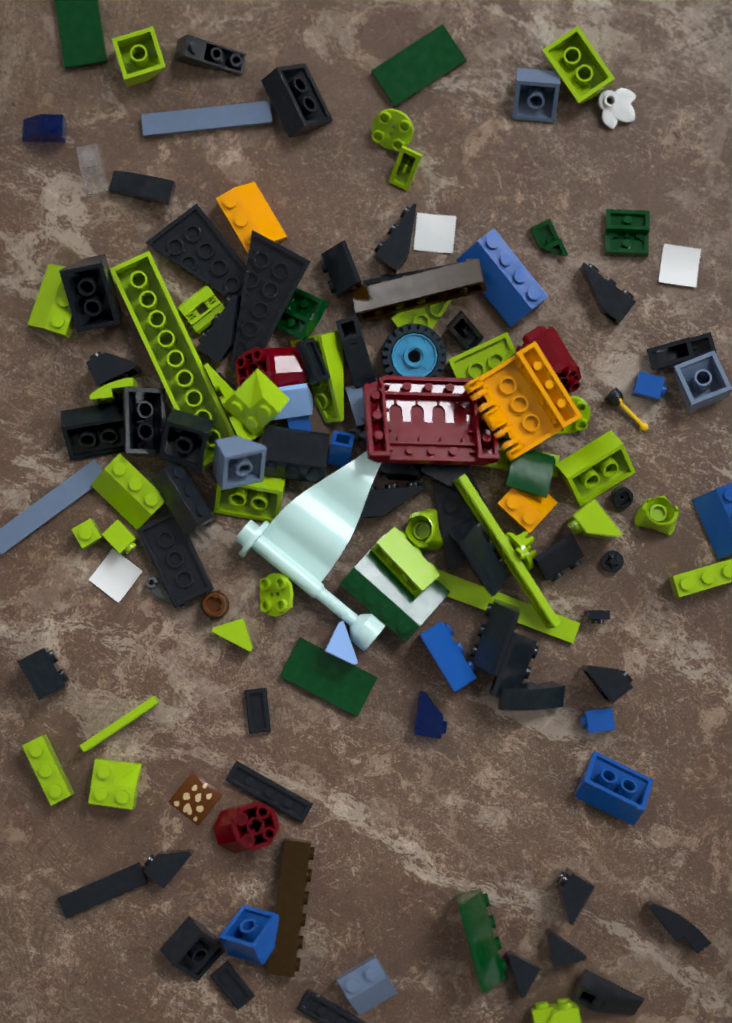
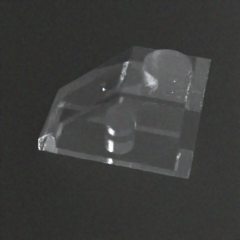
(92, 169)

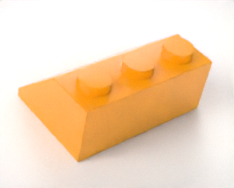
(248, 211)

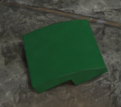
(627, 233)
(302, 314)
(530, 473)

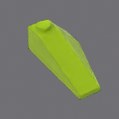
(224, 391)
(329, 393)

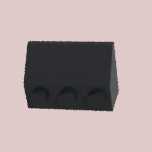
(296, 99)
(91, 293)
(143, 420)
(93, 430)
(295, 454)
(184, 498)
(480, 555)
(495, 636)
(515, 663)

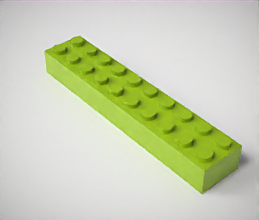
(170, 344)

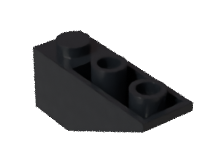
(209, 55)
(397, 246)
(609, 299)
(221, 337)
(356, 351)
(383, 501)
(604, 996)

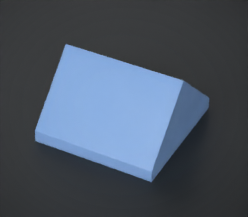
(299, 404)
(341, 645)

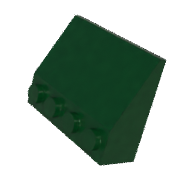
(389, 599)
(481, 940)

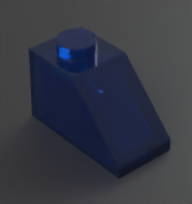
(45, 128)
(429, 718)

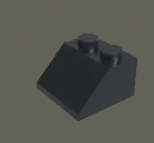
(340, 269)
(110, 368)
(186, 439)
(558, 557)
(44, 673)
(609, 681)
(573, 893)
(192, 948)

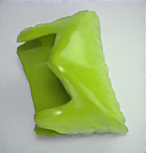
(657, 515)
(424, 530)

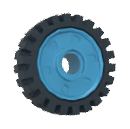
(418, 338)

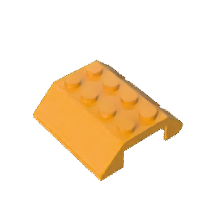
(524, 400)

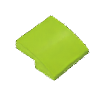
(109, 392)

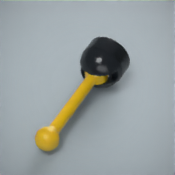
(615, 398)

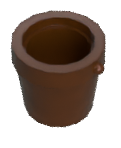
(215, 604)

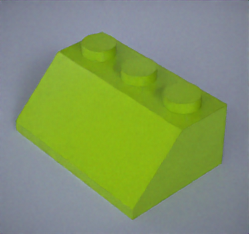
(579, 65)
(51, 306)
(596, 467)
(128, 491)
(252, 501)
(593, 522)

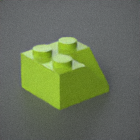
(139, 56)
(256, 402)
(115, 783)
(560, 1012)

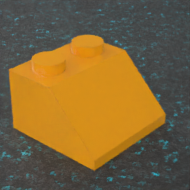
(525, 508)

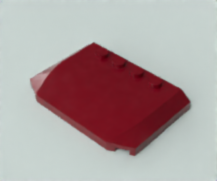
(426, 422)

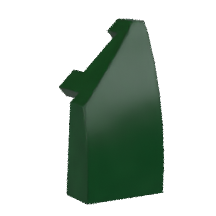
(547, 238)

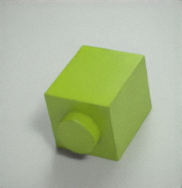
(88, 533)
(120, 537)

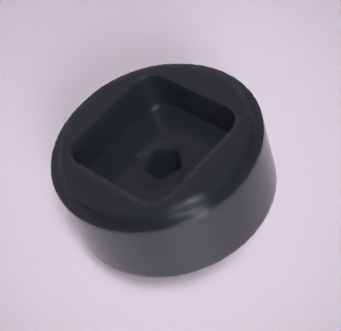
(621, 497)
(612, 561)

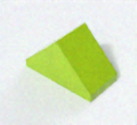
(405, 168)
(236, 633)

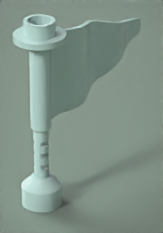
(312, 535)

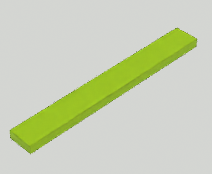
(506, 552)
(478, 597)

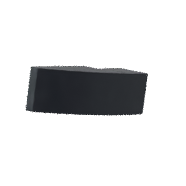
(142, 187)
(680, 351)
(531, 696)
(679, 926)

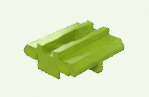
(190, 306)

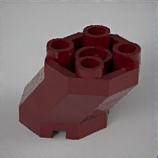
(556, 354)
(278, 364)
(246, 827)

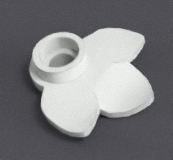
(619, 109)

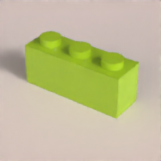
(405, 561)
(702, 578)
(48, 769)

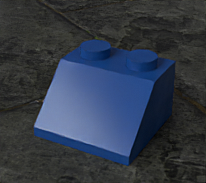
(250, 934)

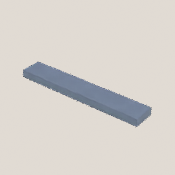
(206, 119)
(48, 506)

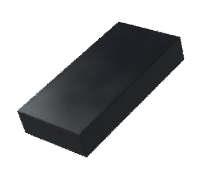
(312, 361)
(257, 710)
(232, 985)

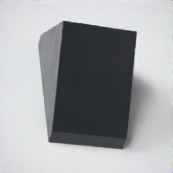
(464, 331)
(562, 951)
(523, 971)

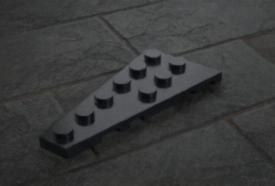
(201, 251)
(267, 289)
(452, 512)

